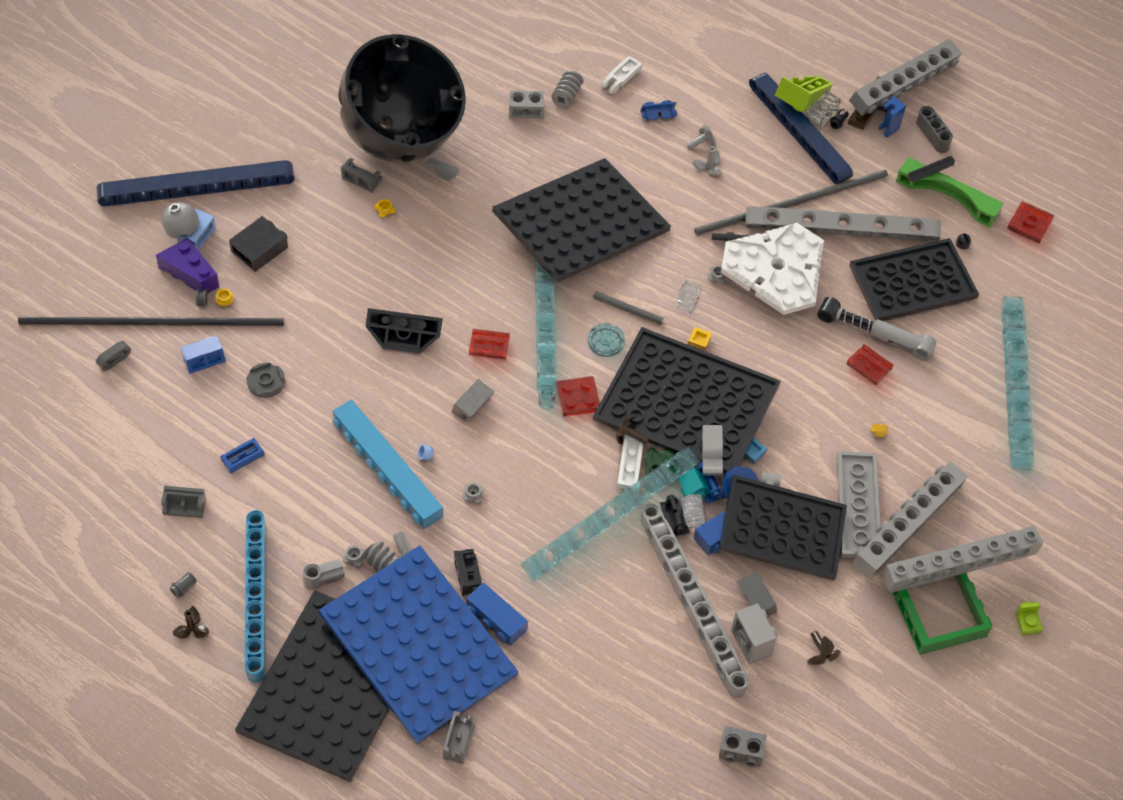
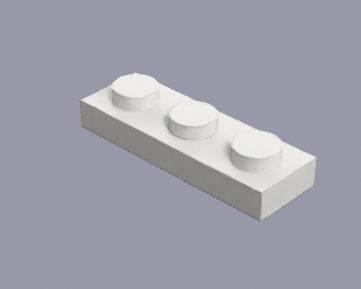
(629, 462)

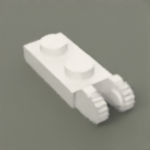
(621, 74)

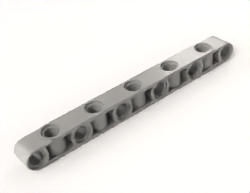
(857, 224)
(694, 600)

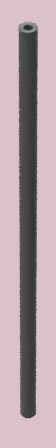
(796, 200)

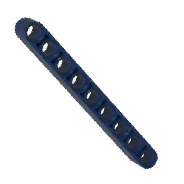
(802, 130)

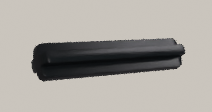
(931, 169)

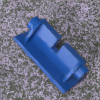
(650, 110)
(716, 492)

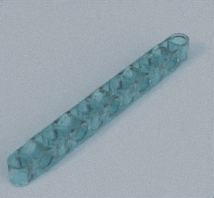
(545, 337)
(1017, 383)
(601, 518)

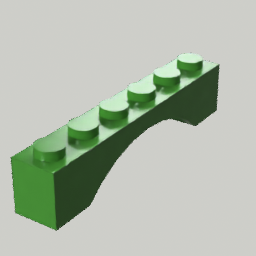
(981, 206)

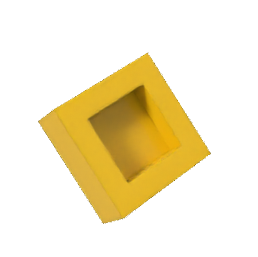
(699, 338)

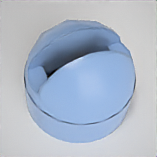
(425, 452)

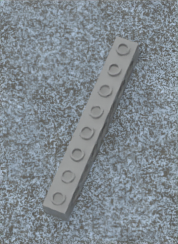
(905, 77)
(919, 510)
(962, 559)

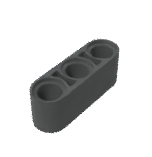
(934, 129)

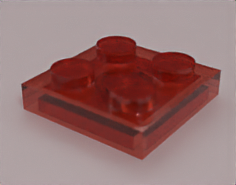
(1030, 222)
(577, 396)

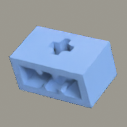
(205, 229)

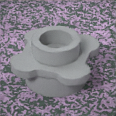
(713, 276)
(473, 487)
(353, 550)

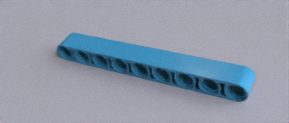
(255, 603)

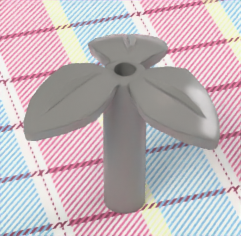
(706, 135)
(712, 160)

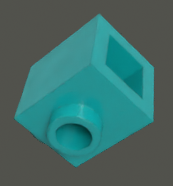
(694, 483)

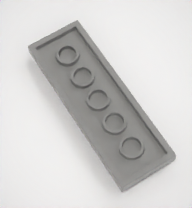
(860, 492)

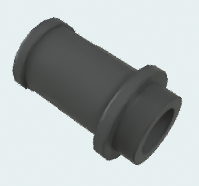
(183, 584)

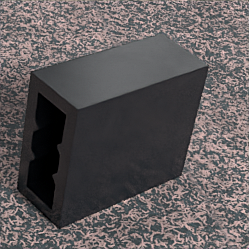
(258, 243)

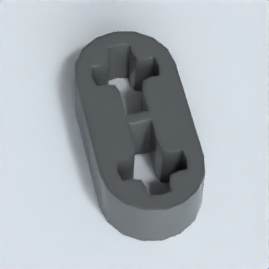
(113, 355)

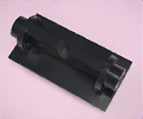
(674, 515)

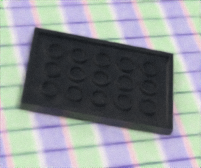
(913, 279)
(783, 527)

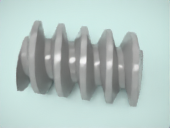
(567, 88)
(379, 557)

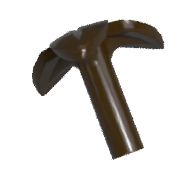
(625, 429)
(192, 618)
(826, 649)

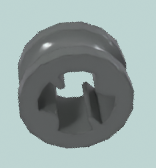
(201, 297)

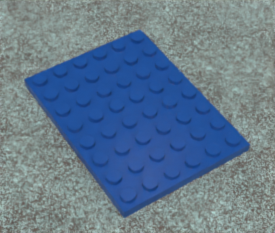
(418, 643)

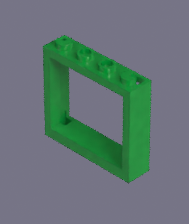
(918, 633)

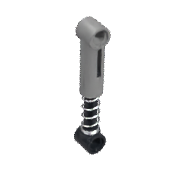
(920, 346)

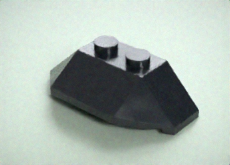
(403, 330)

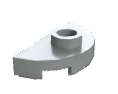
(443, 169)

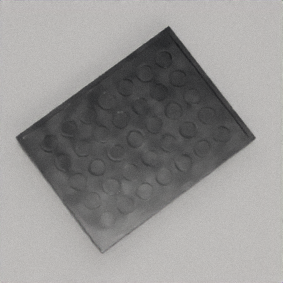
(581, 219)
(680, 390)
(315, 700)

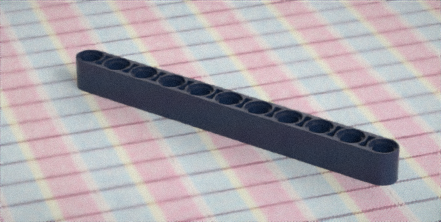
(195, 183)

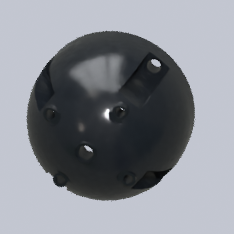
(405, 90)

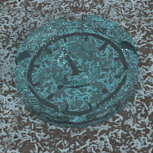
(606, 340)

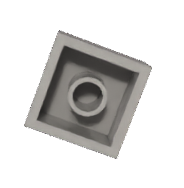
(754, 633)

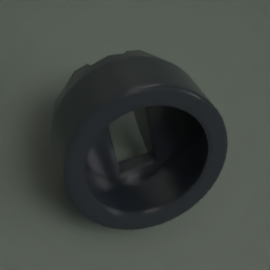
(961, 241)

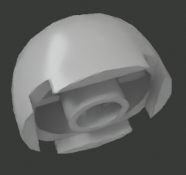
(180, 220)

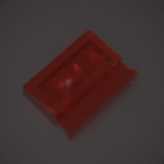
(489, 344)
(870, 364)

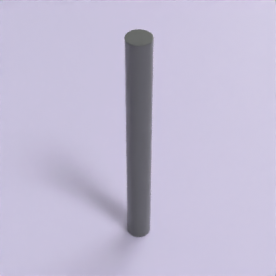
(627, 307)

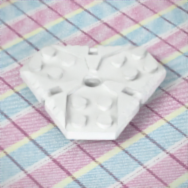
(783, 266)

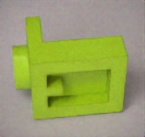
(1028, 618)

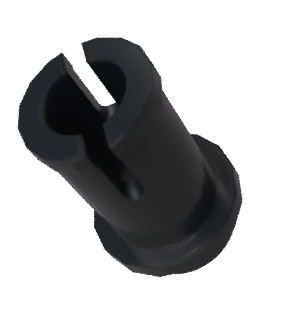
(837, 121)

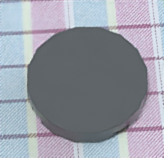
(265, 380)

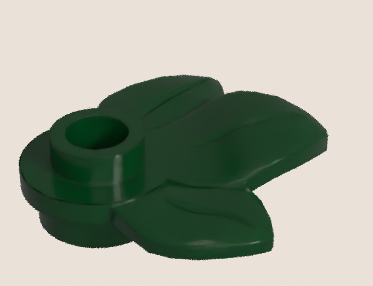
(654, 459)

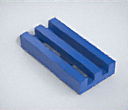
(244, 458)

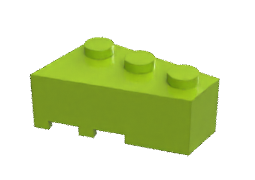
(802, 92)

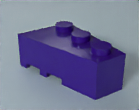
(188, 265)

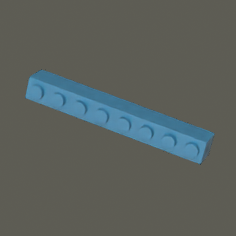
(387, 464)

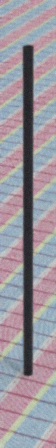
(151, 321)

